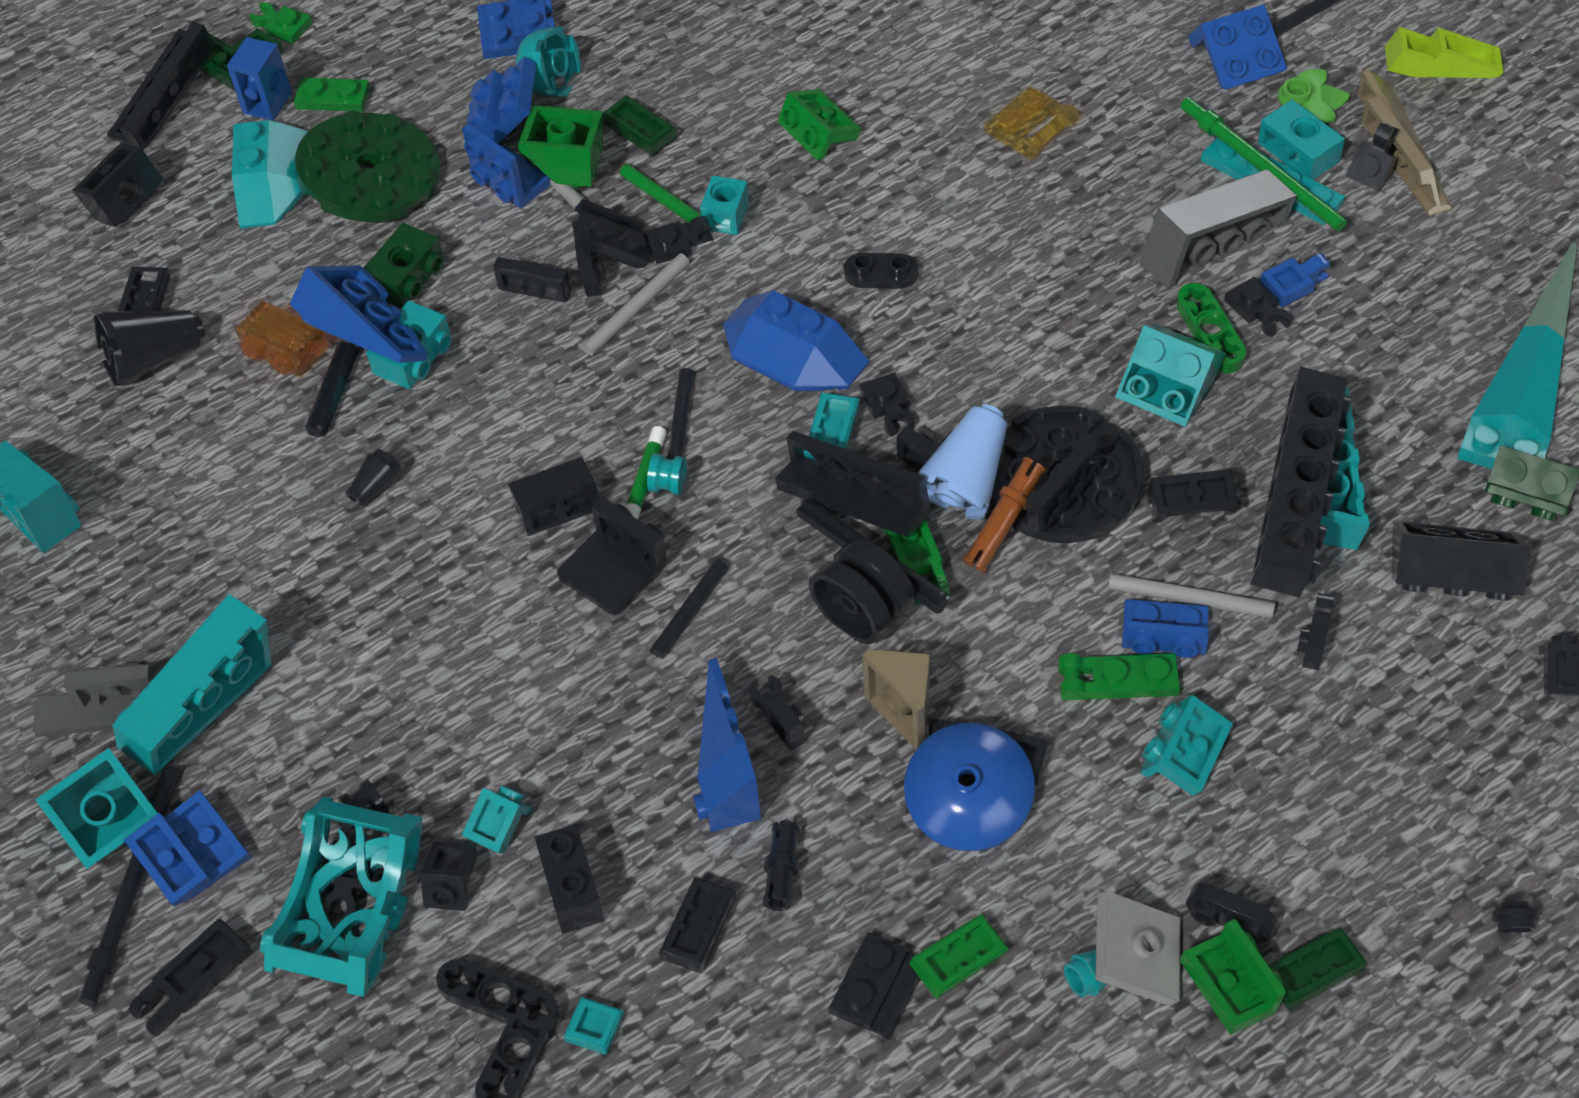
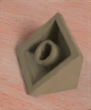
(899, 690)

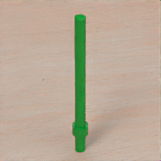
(1213, 124)

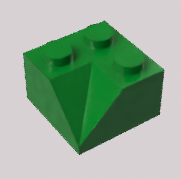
(564, 143)

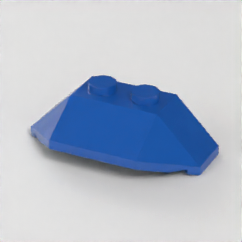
(792, 344)

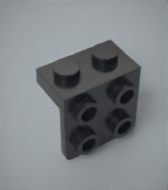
(615, 559)

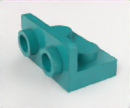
(1186, 744)

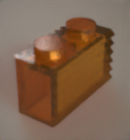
(281, 339)

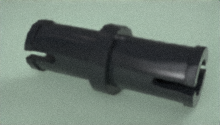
(781, 865)

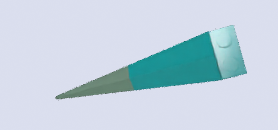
(1523, 394)

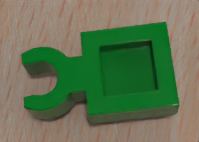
(282, 24)

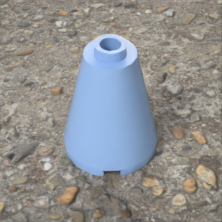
(967, 463)

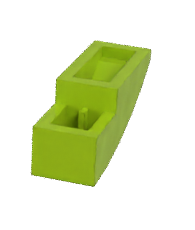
(1441, 55)

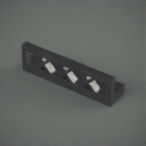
(163, 87)
(854, 491)

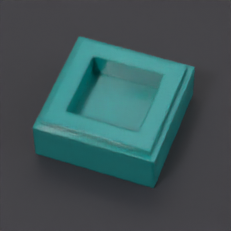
(593, 1025)

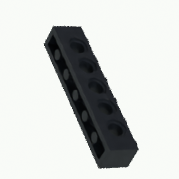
(1300, 483)

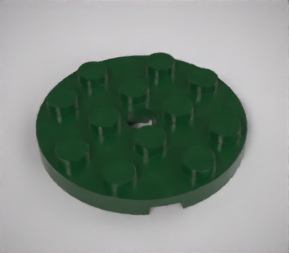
(331, 169)

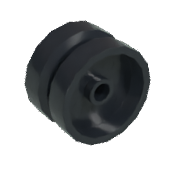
(862, 590)

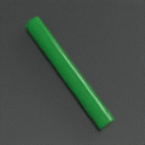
(658, 193)

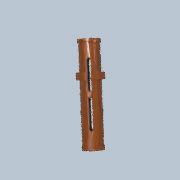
(1004, 514)

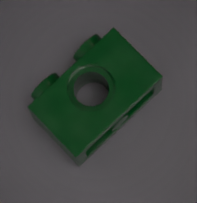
(406, 263)

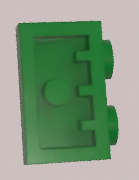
(816, 121)

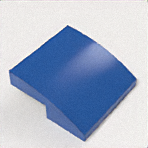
(187, 849)

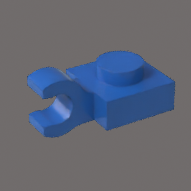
(1293, 281)

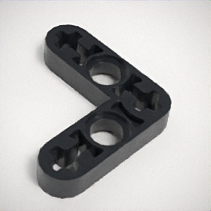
(519, 1026)

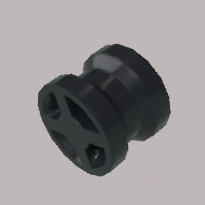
(365, 797)

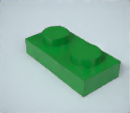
(331, 94)

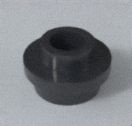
(1515, 917)

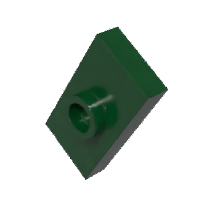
(639, 125)
(1318, 967)

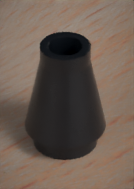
(374, 476)

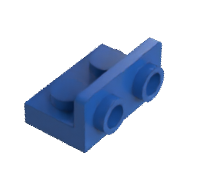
(1165, 628)

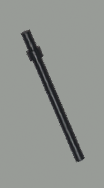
(104, 959)

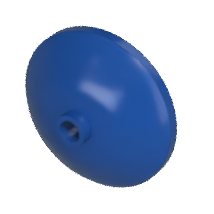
(976, 814)

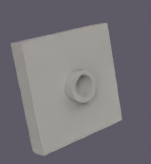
(1138, 948)

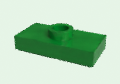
(958, 956)

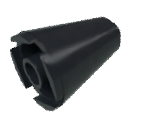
(144, 340)

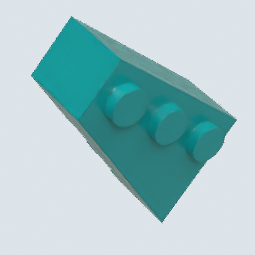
(34, 499)

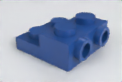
(509, 22)
(502, 100)

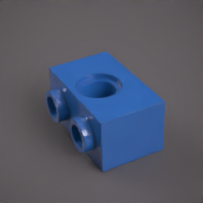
(259, 78)

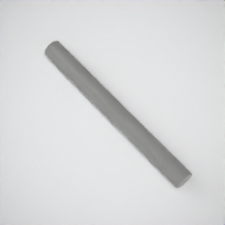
(635, 304)
(1191, 595)

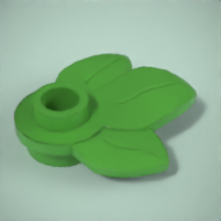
(1313, 94)

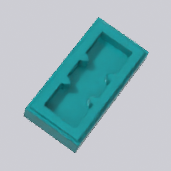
(834, 421)

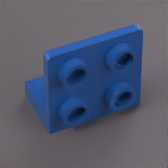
(1240, 47)
(502, 169)

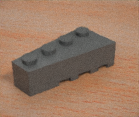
(1213, 224)

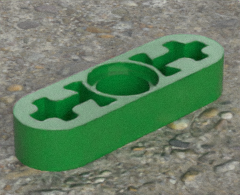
(1211, 314)

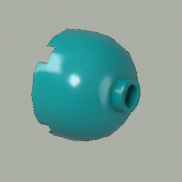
(554, 56)

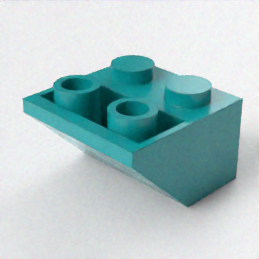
(1169, 374)

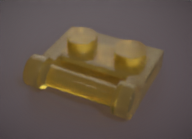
(1025, 115)

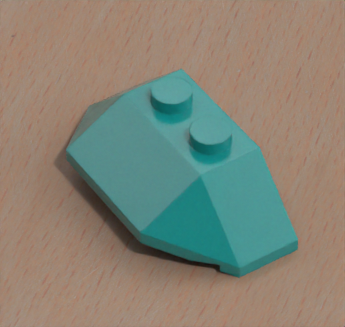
(264, 171)

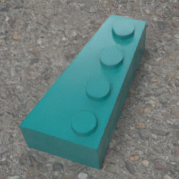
(1346, 517)
(195, 685)

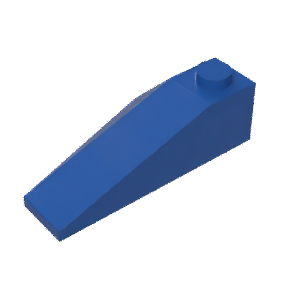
(355, 308)
(725, 769)

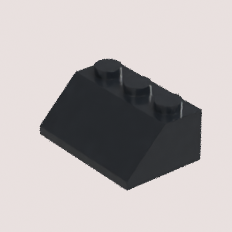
(1459, 560)

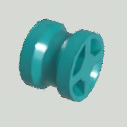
(666, 474)

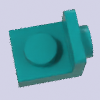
(496, 818)

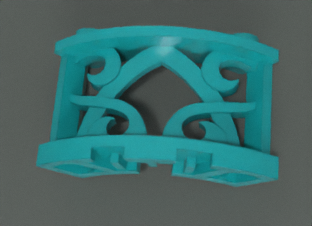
(362, 954)

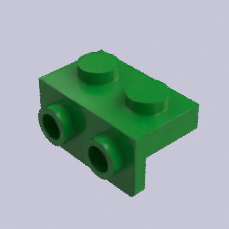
(1234, 978)

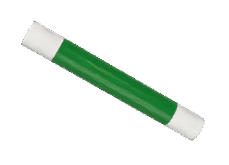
(639, 486)

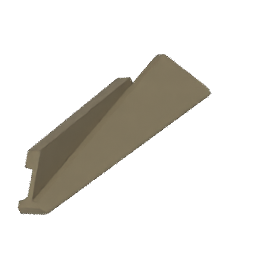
(1412, 162)

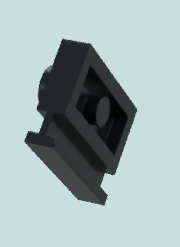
(612, 234)
(876, 986)

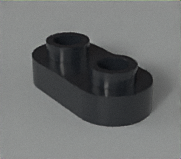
(881, 270)
(1215, 905)

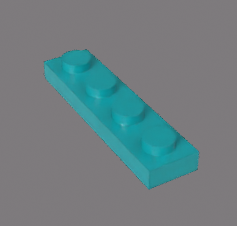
(1231, 163)

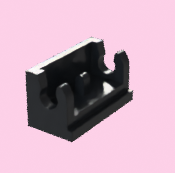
(1192, 494)
(554, 496)

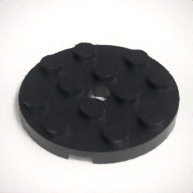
(1047, 439)

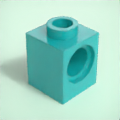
(725, 204)

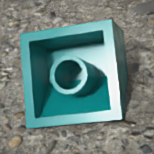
(96, 808)

